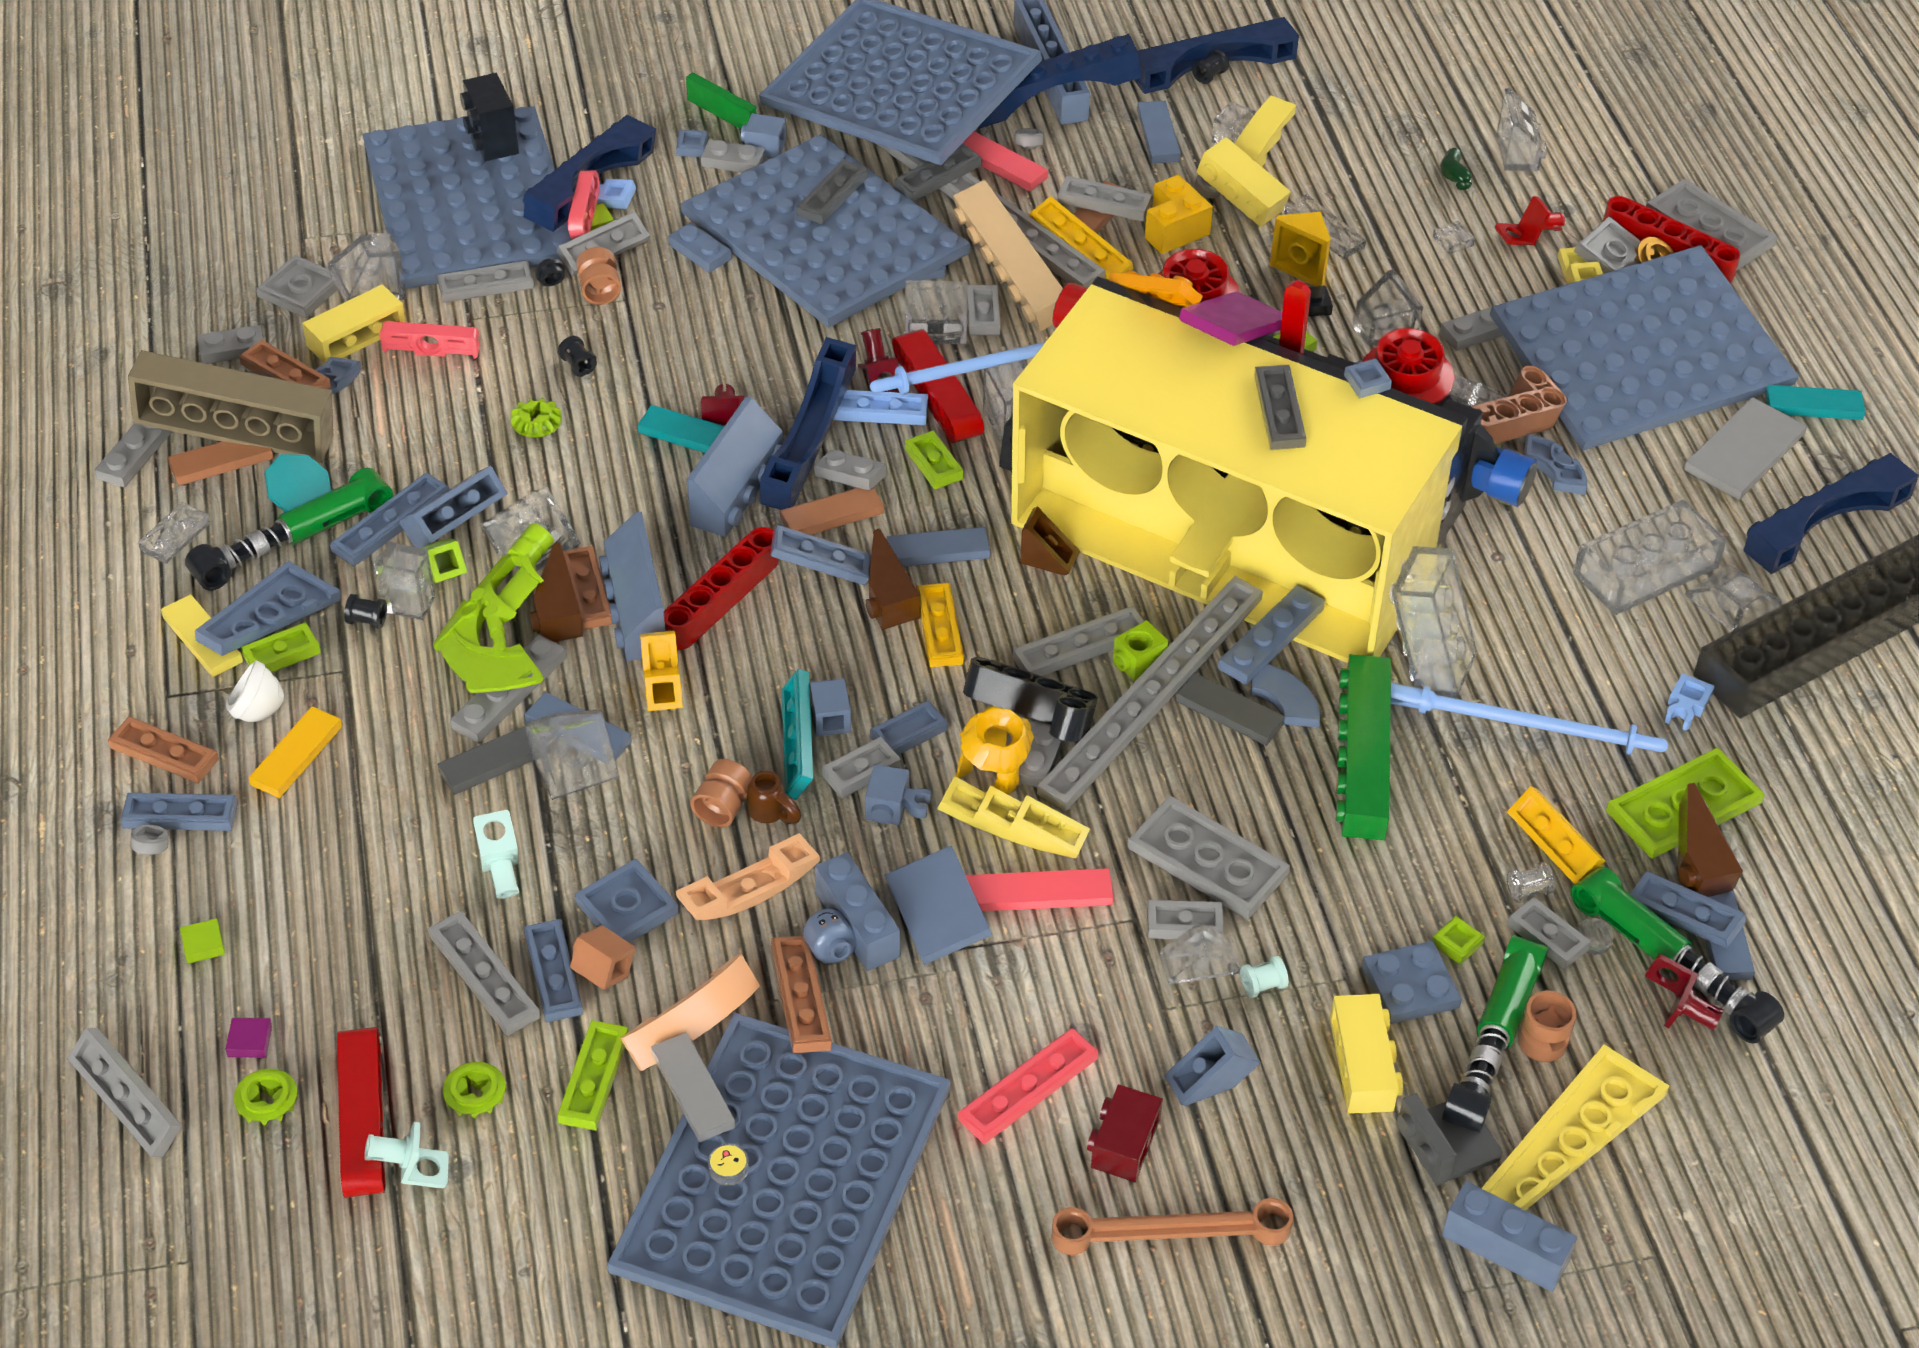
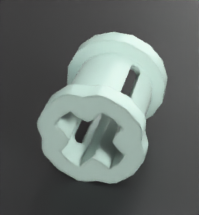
(1264, 976)

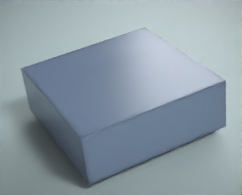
(691, 143)
(1367, 378)

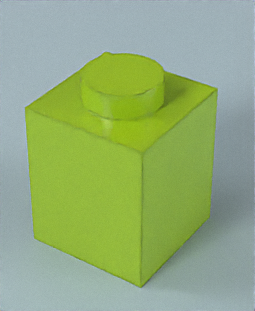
(445, 559)

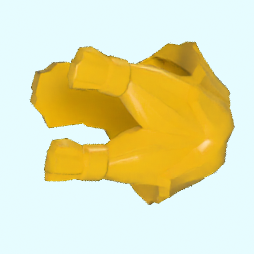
(995, 755)

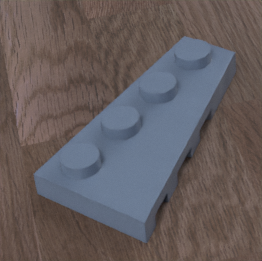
(267, 607)

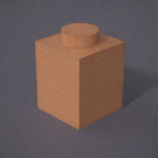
(602, 957)

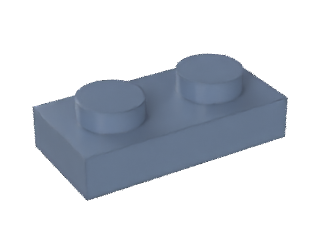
(699, 247)

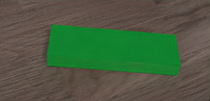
(718, 101)

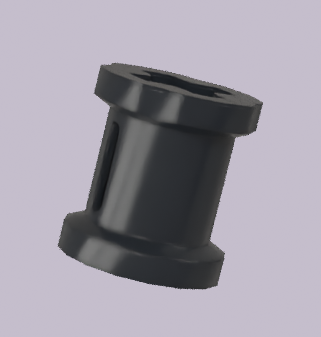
(1210, 67)
(577, 356)
(365, 611)

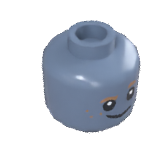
(828, 934)

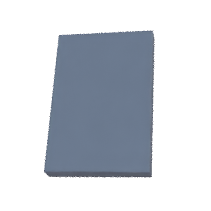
(938, 905)

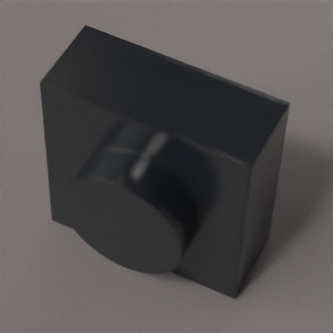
(1320, 302)

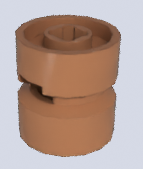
(598, 275)
(721, 793)
(1547, 1026)

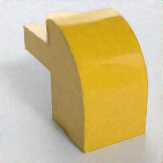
(661, 670)

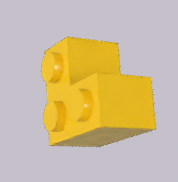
(1177, 215)

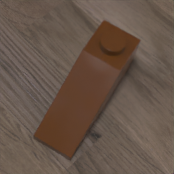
(891, 591)
(555, 601)
(1703, 853)

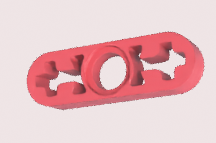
(583, 203)

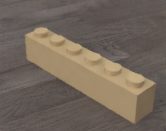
(1009, 251)

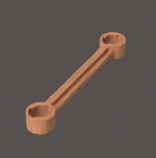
(1171, 1226)

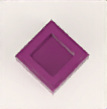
(249, 1037)

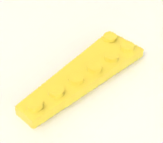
(1584, 1119)

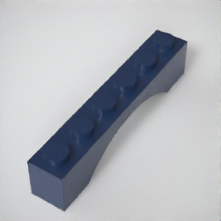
(1258, 42)
(1106, 62)
(620, 146)
(794, 459)
(1874, 487)

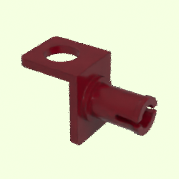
(876, 359)
(720, 407)
(1686, 1001)

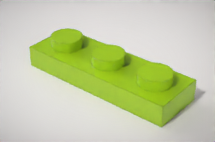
(592, 1076)

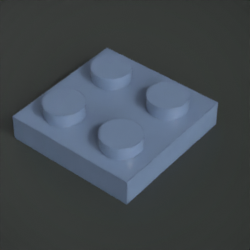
(627, 902)
(1411, 982)

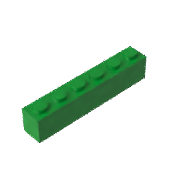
(1365, 748)

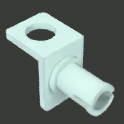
(498, 854)
(408, 1155)

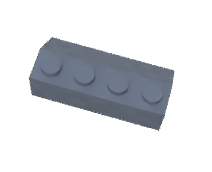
(732, 469)
(632, 586)

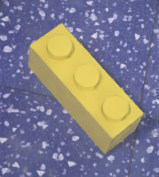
(1243, 182)
(352, 324)
(1365, 1053)

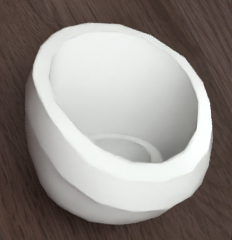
(255, 694)

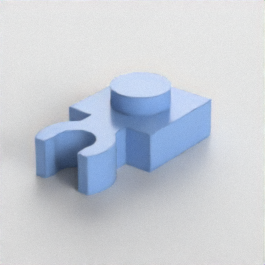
(616, 193)
(1688, 699)

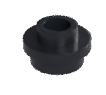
(550, 272)

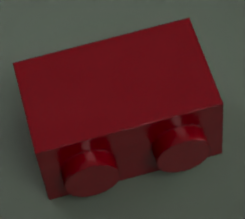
(1125, 1132)

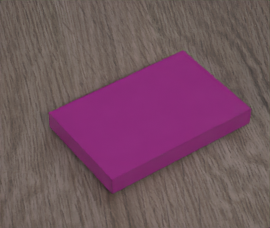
(1233, 318)

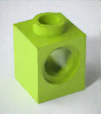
(1138, 649)

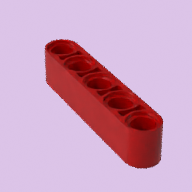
(1646, 222)
(946, 396)
(721, 587)
(359, 1110)

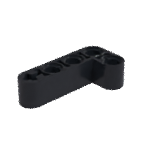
(1032, 695)

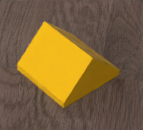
(1301, 246)

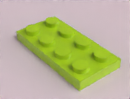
(1652, 810)

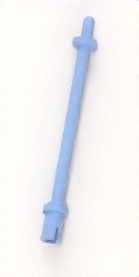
(903, 380)
(1426, 700)

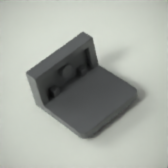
(1442, 1146)

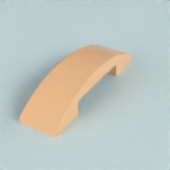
(751, 885)
(695, 1012)

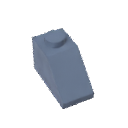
(1212, 1066)

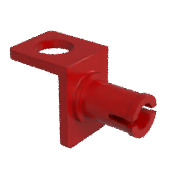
(1534, 220)

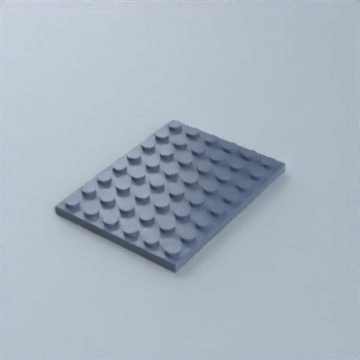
(901, 79)
(452, 206)
(830, 267)
(1644, 346)
(827, 1170)

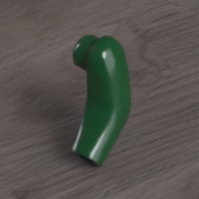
(1454, 170)

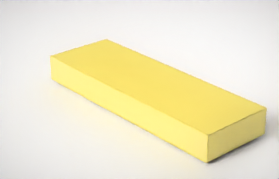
(184, 618)

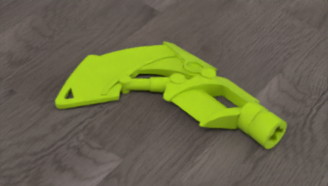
(459, 641)

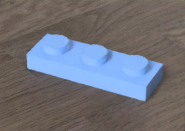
(883, 407)

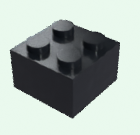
(489, 117)

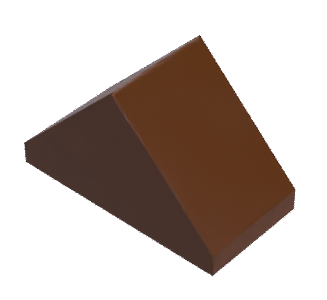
(1045, 545)

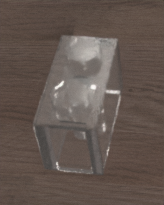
(405, 580)

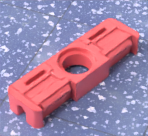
(450, 338)

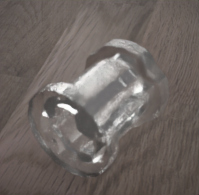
(1530, 882)

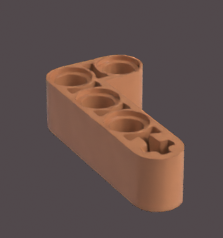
(1529, 409)

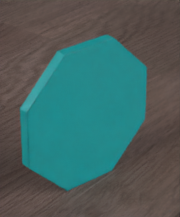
(295, 480)

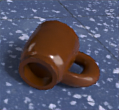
(768, 800)

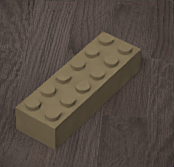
(230, 405)

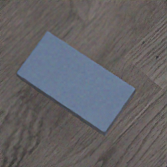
(911, 727)

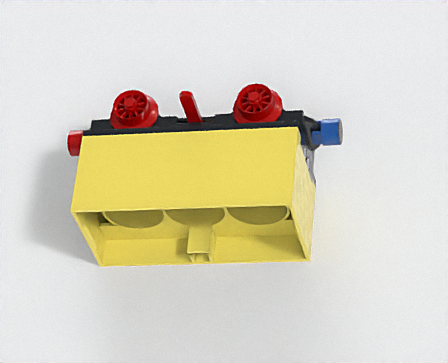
(1163, 466)

